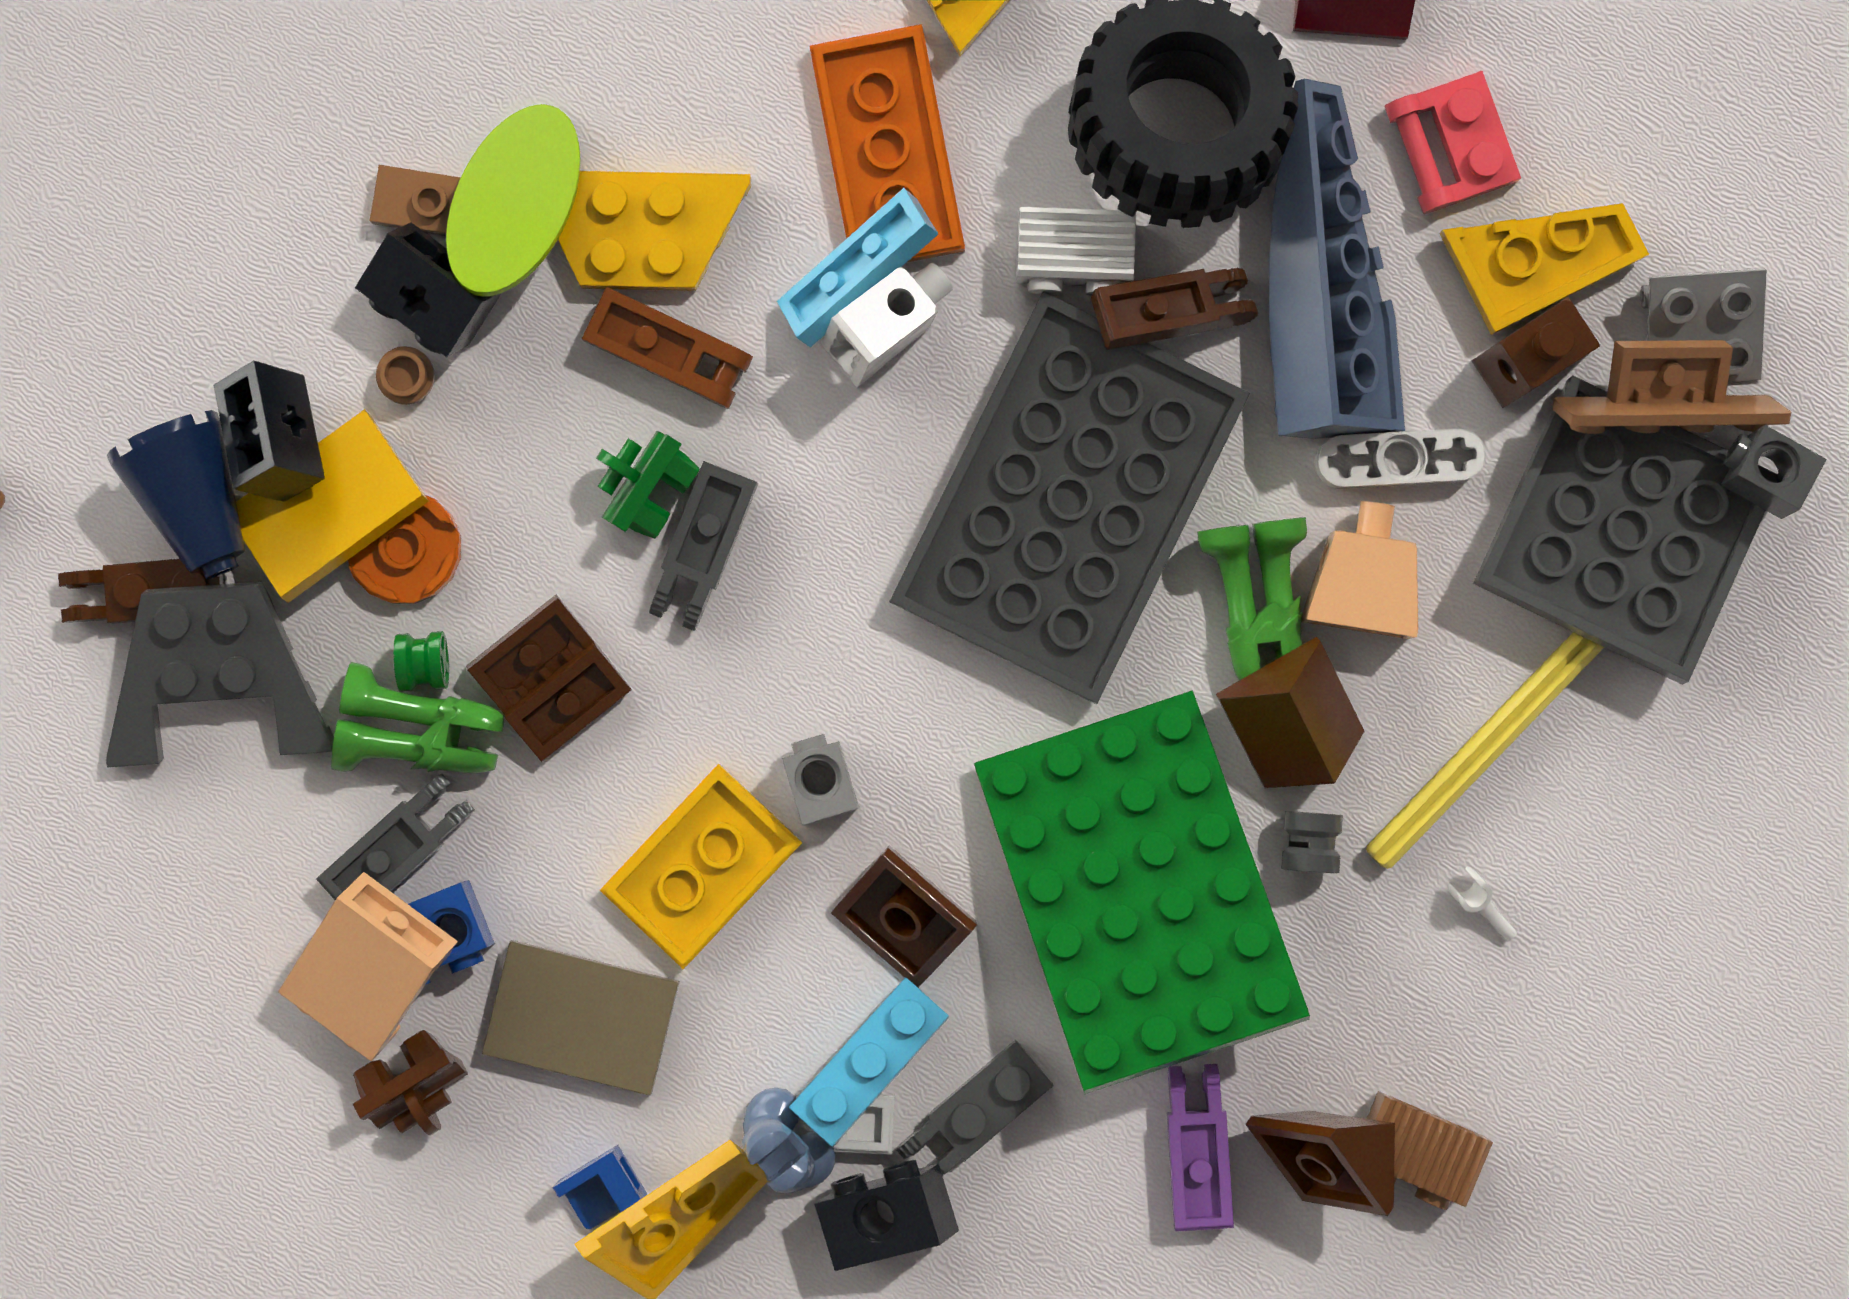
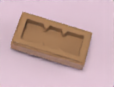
(412, 197)

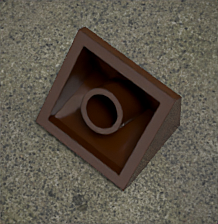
(1294, 719)
(904, 917)
(1332, 1157)

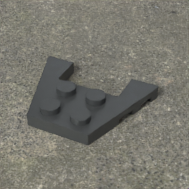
(210, 648)

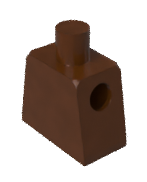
(1536, 352)

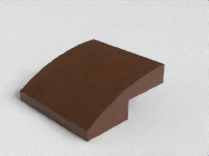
(548, 677)

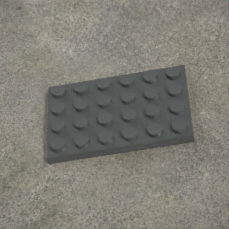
(1069, 499)

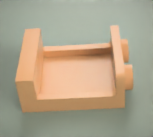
(366, 965)

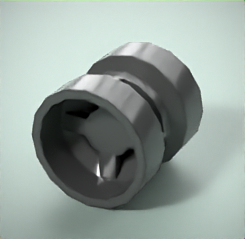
(1312, 842)

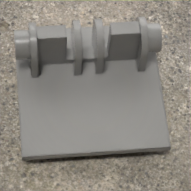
(1711, 308)

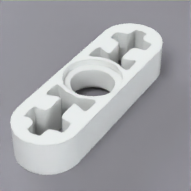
(1441, 441)

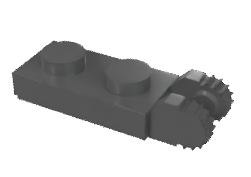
(704, 538)
(396, 843)
(981, 1107)

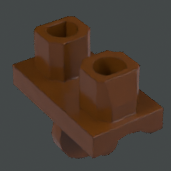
(414, 1094)

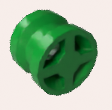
(421, 661)

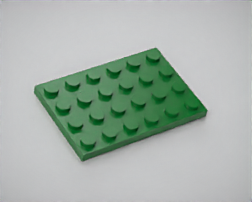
(1140, 892)

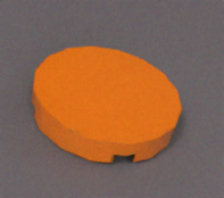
(411, 558)

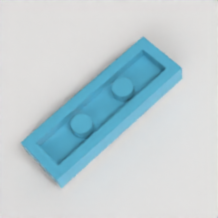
(857, 265)
(869, 1062)

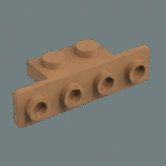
(1670, 386)

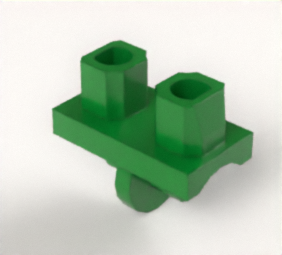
(631, 503)

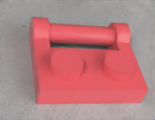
(1470, 137)

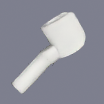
(1479, 900)

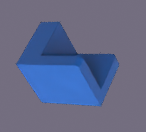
(601, 1188)

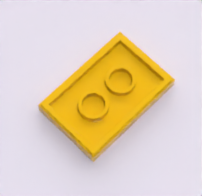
(329, 523)
(701, 866)

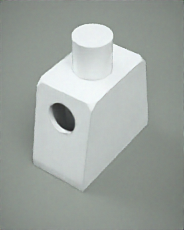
(871, 335)

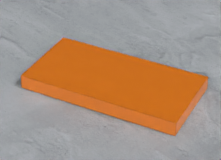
(886, 130)

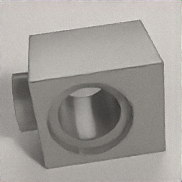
(813, 806)

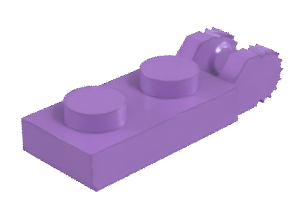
(1199, 1156)

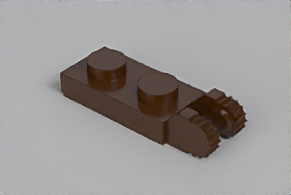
(1170, 306)
(124, 587)

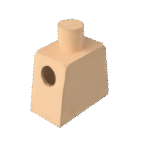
(1366, 579)

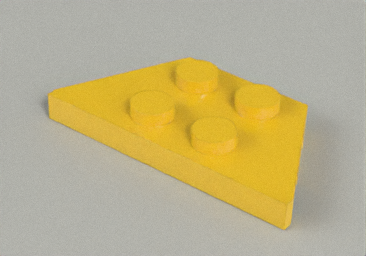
(649, 227)

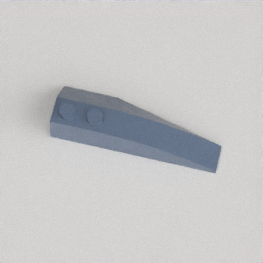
(1326, 314)

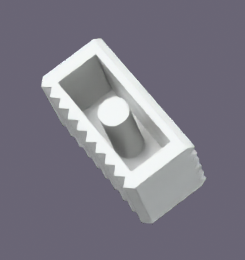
(1074, 248)

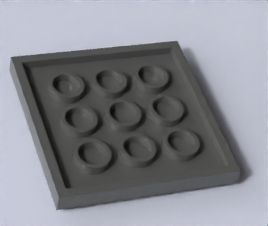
(1624, 539)

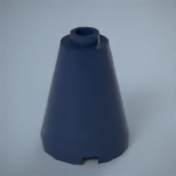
(186, 490)

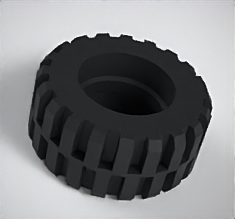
(1196, 45)

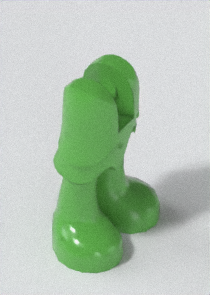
(1281, 615)
(432, 751)

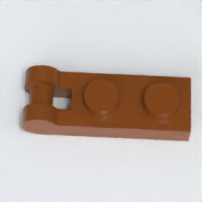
(665, 346)

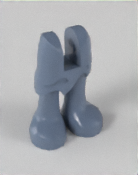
(786, 1158)

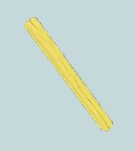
(1482, 750)

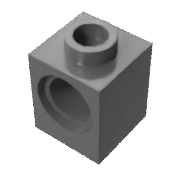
(1795, 465)

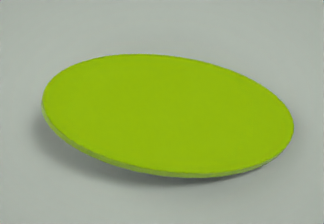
(513, 200)

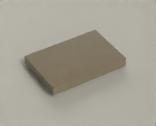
(580, 1017)

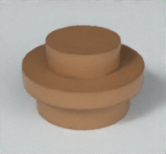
(405, 375)

